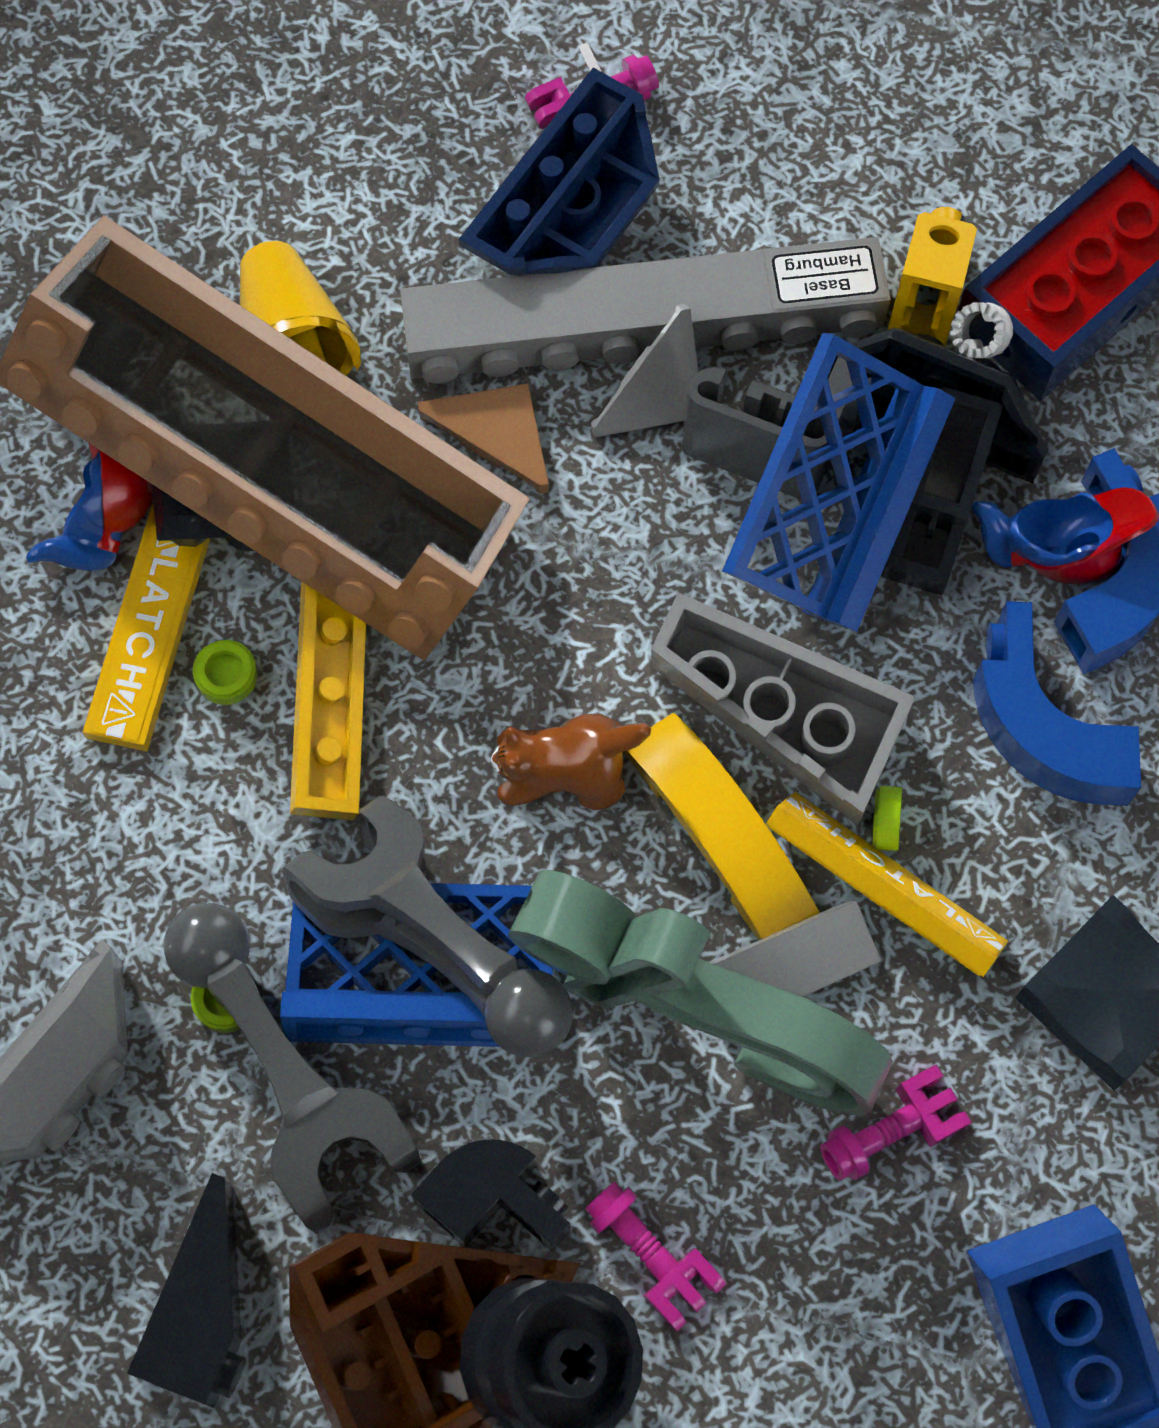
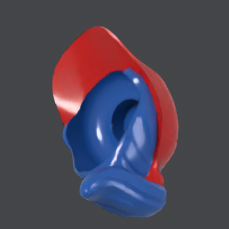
(109, 506)
(1067, 538)

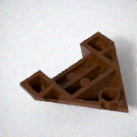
(388, 1323)

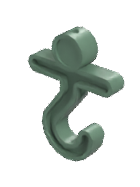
(657, 962)

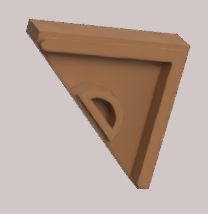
(495, 427)

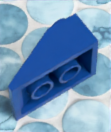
(1071, 1323)

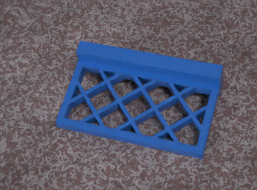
(871, 502)
(400, 1014)

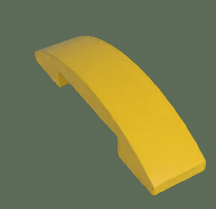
(723, 827)

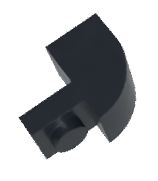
(480, 1180)

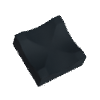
(1102, 993)

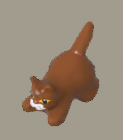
(572, 758)

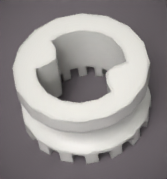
(974, 347)

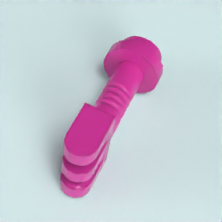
(551, 96)
(848, 1152)
(673, 1277)

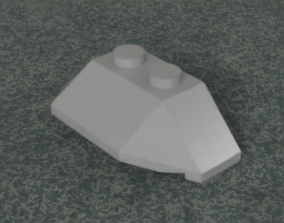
(64, 1058)

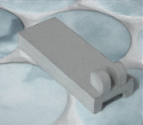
(808, 952)

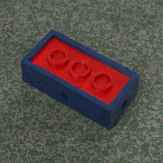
(1075, 275)

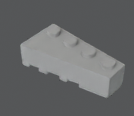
(785, 700)

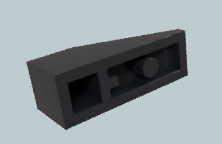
(197, 1318)

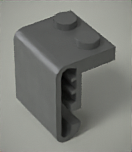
(746, 439)

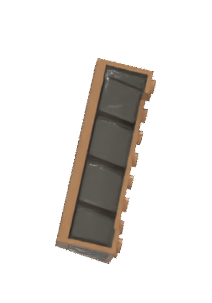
(259, 436)

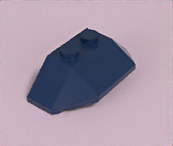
(572, 186)

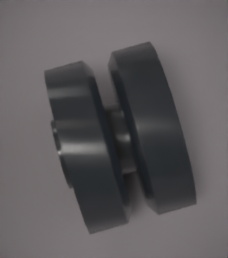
(551, 1356)

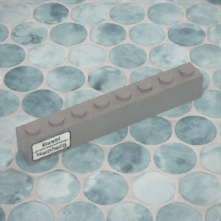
(624, 308)

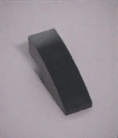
(945, 496)

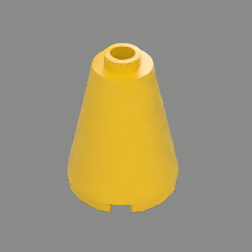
(291, 300)

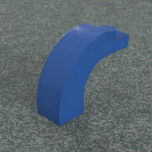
(1119, 612)
(1037, 738)

